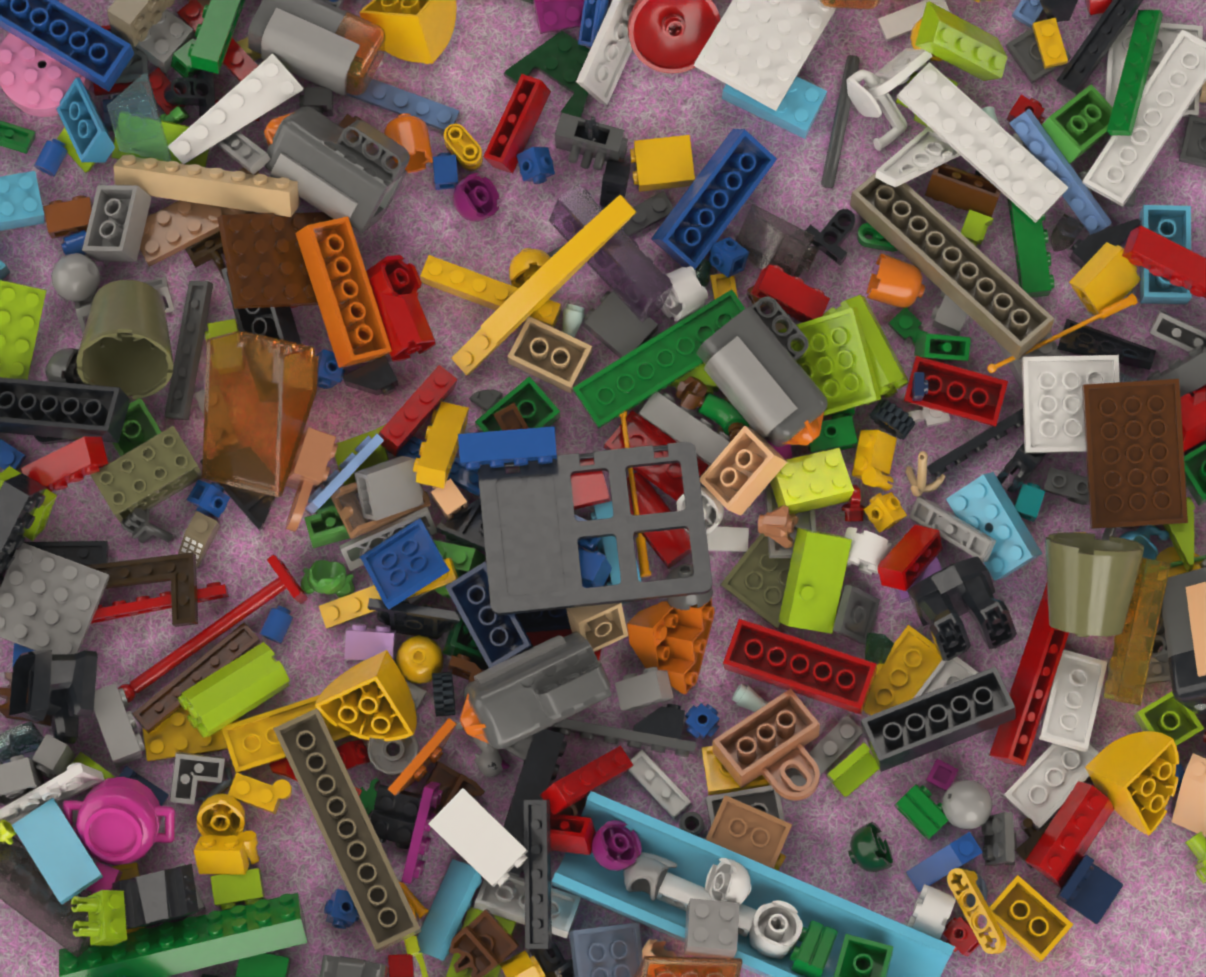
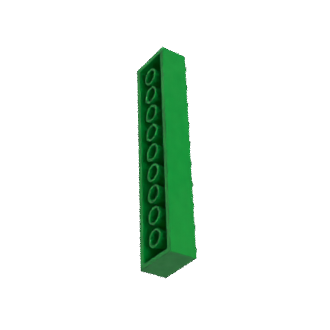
(195, 942)

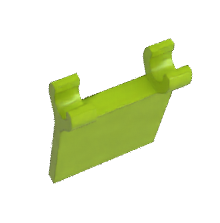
(348, 446)

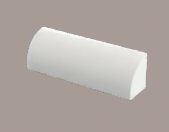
(678, 892)

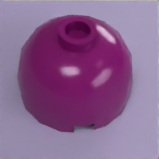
(475, 198)
(616, 846)

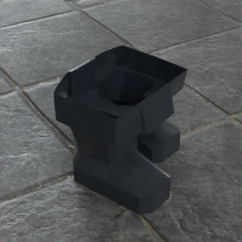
(953, 592)
(56, 688)

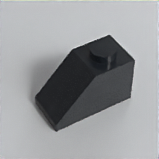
(373, 378)
(663, 722)

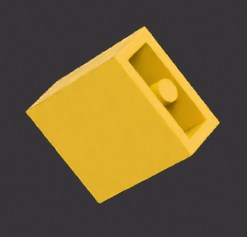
(662, 163)
(1105, 279)

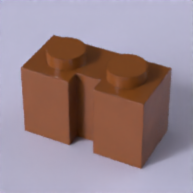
(68, 216)

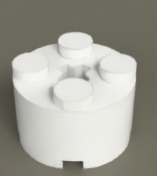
(686, 294)
(866, 550)
(931, 911)
(769, 940)

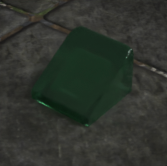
(877, 647)

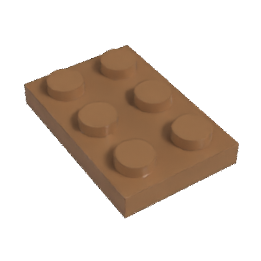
(748, 831)

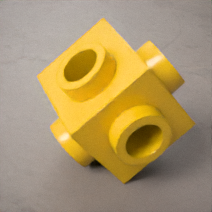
(884, 511)

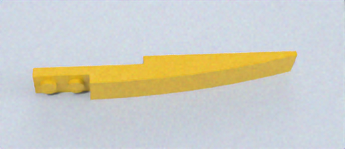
(543, 284)

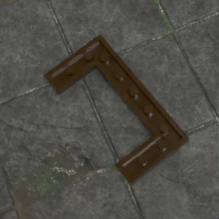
(176, 568)

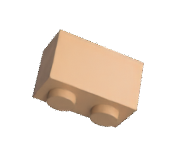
(449, 499)

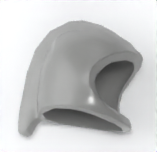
(647, 874)

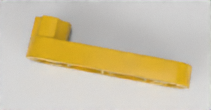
(968, 886)

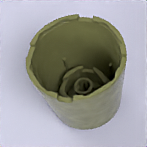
(126, 340)
(1090, 582)

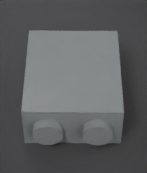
(388, 488)

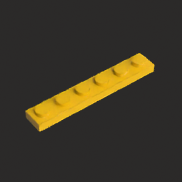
(356, 604)

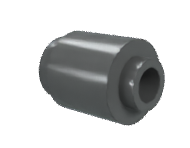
(692, 817)

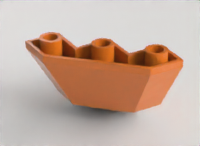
(672, 640)

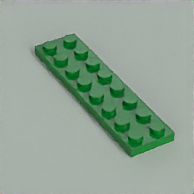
(654, 362)

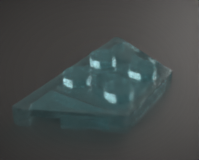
(138, 121)

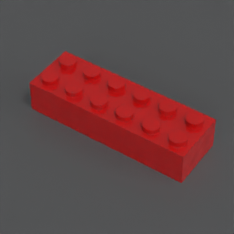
(800, 666)

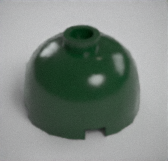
(869, 849)

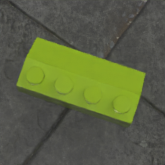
(961, 43)

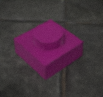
(941, 775)

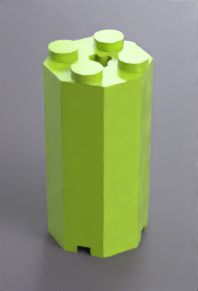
(885, 364)
(234, 690)

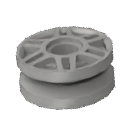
(392, 764)

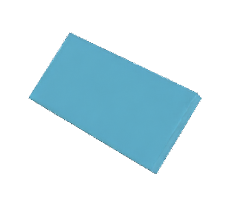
(57, 851)
(448, 909)

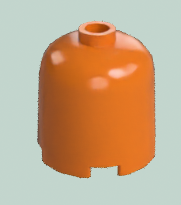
(413, 135)
(895, 282)

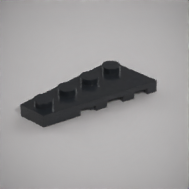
(1093, 342)

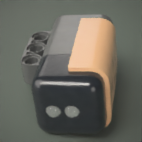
(1184, 638)

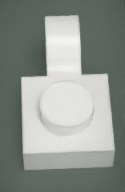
(930, 416)

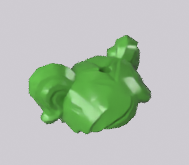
(328, 579)

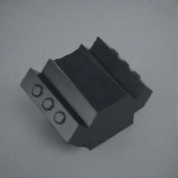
(159, 896)

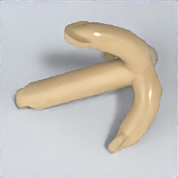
(919, 485)

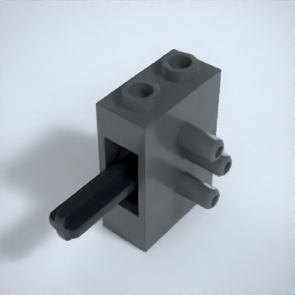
(590, 140)

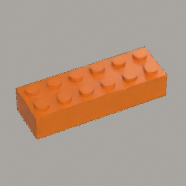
(343, 291)

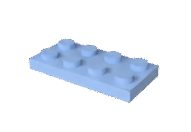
(347, 467)

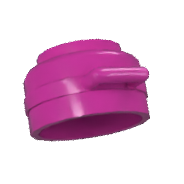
(120, 820)

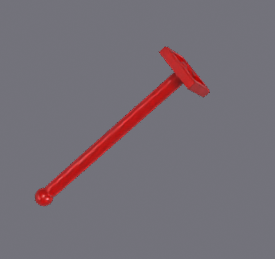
(284, 581)

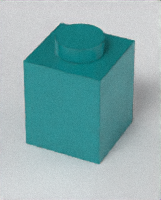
(1029, 501)

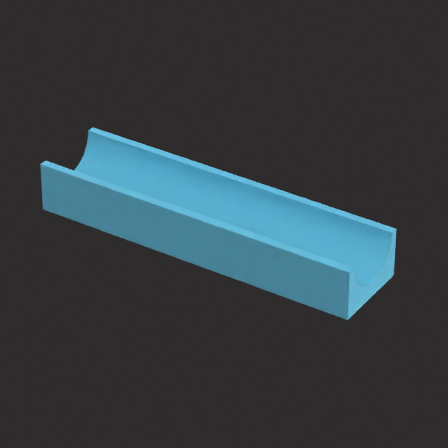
(581, 875)

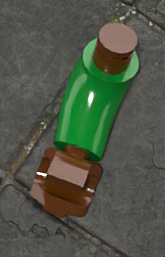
(692, 394)

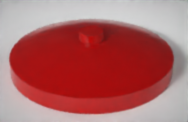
(671, 32)

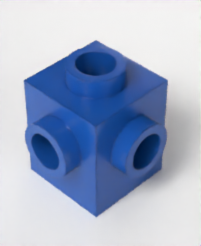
(535, 164)
(728, 257)
(328, 371)
(208, 498)
(702, 730)
(341, 910)

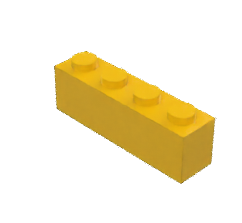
(441, 444)

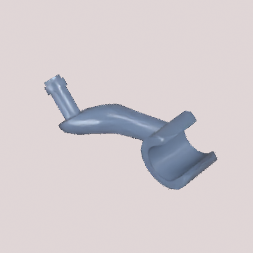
(220, 787)

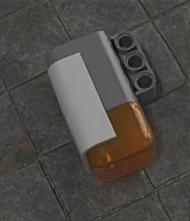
(319, 42)

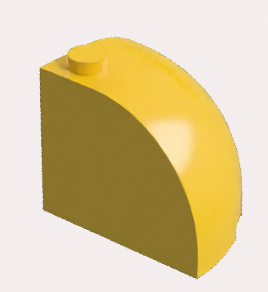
(414, 28)
(371, 700)
(1137, 777)

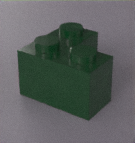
(461, 642)

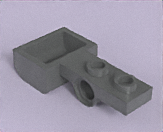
(1069, 485)

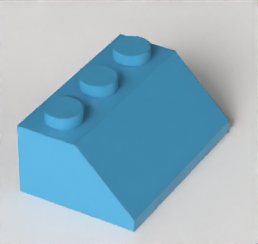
(85, 124)

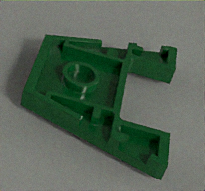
(561, 61)

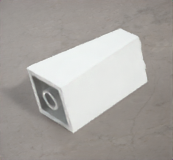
(479, 838)

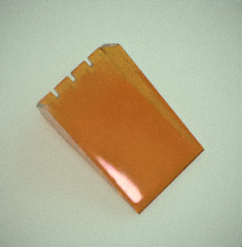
(255, 409)

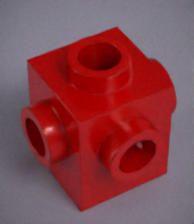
(1024, 104)
(966, 943)

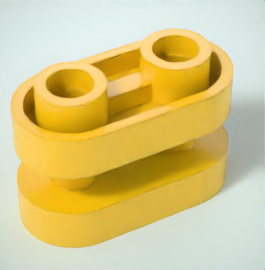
(464, 146)

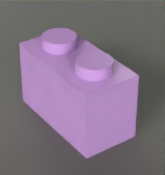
(367, 642)

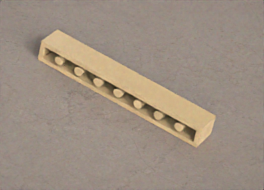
(209, 185)

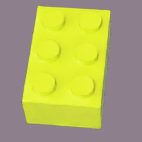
(813, 482)

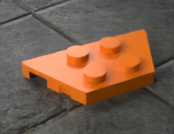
(430, 753)

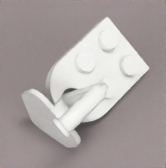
(874, 94)

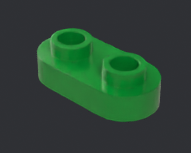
(877, 241)

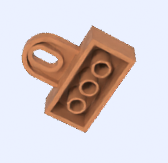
(309, 471)
(771, 744)

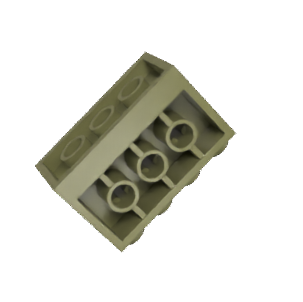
(147, 474)

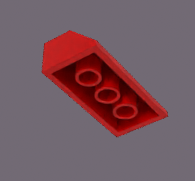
(959, 391)
(1070, 833)

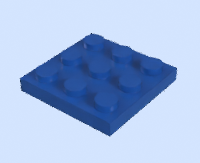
(404, 563)

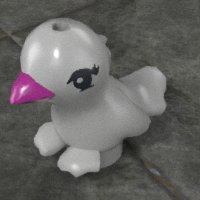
(489, 761)

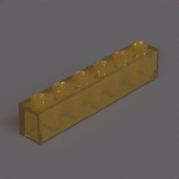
(1135, 644)

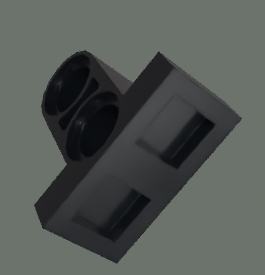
(189, 96)
(614, 181)
(835, 230)

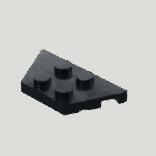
(253, 504)
(466, 526)
(415, 619)

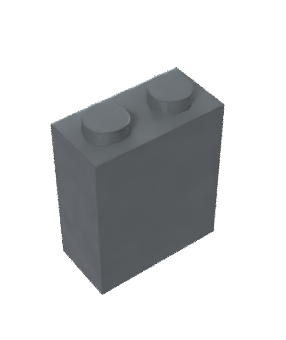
(618, 326)

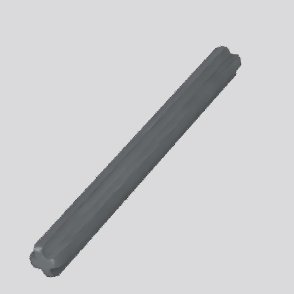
(839, 125)

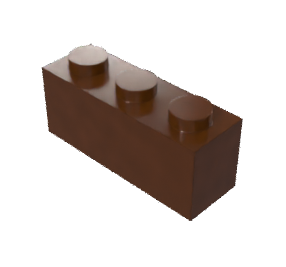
(963, 190)

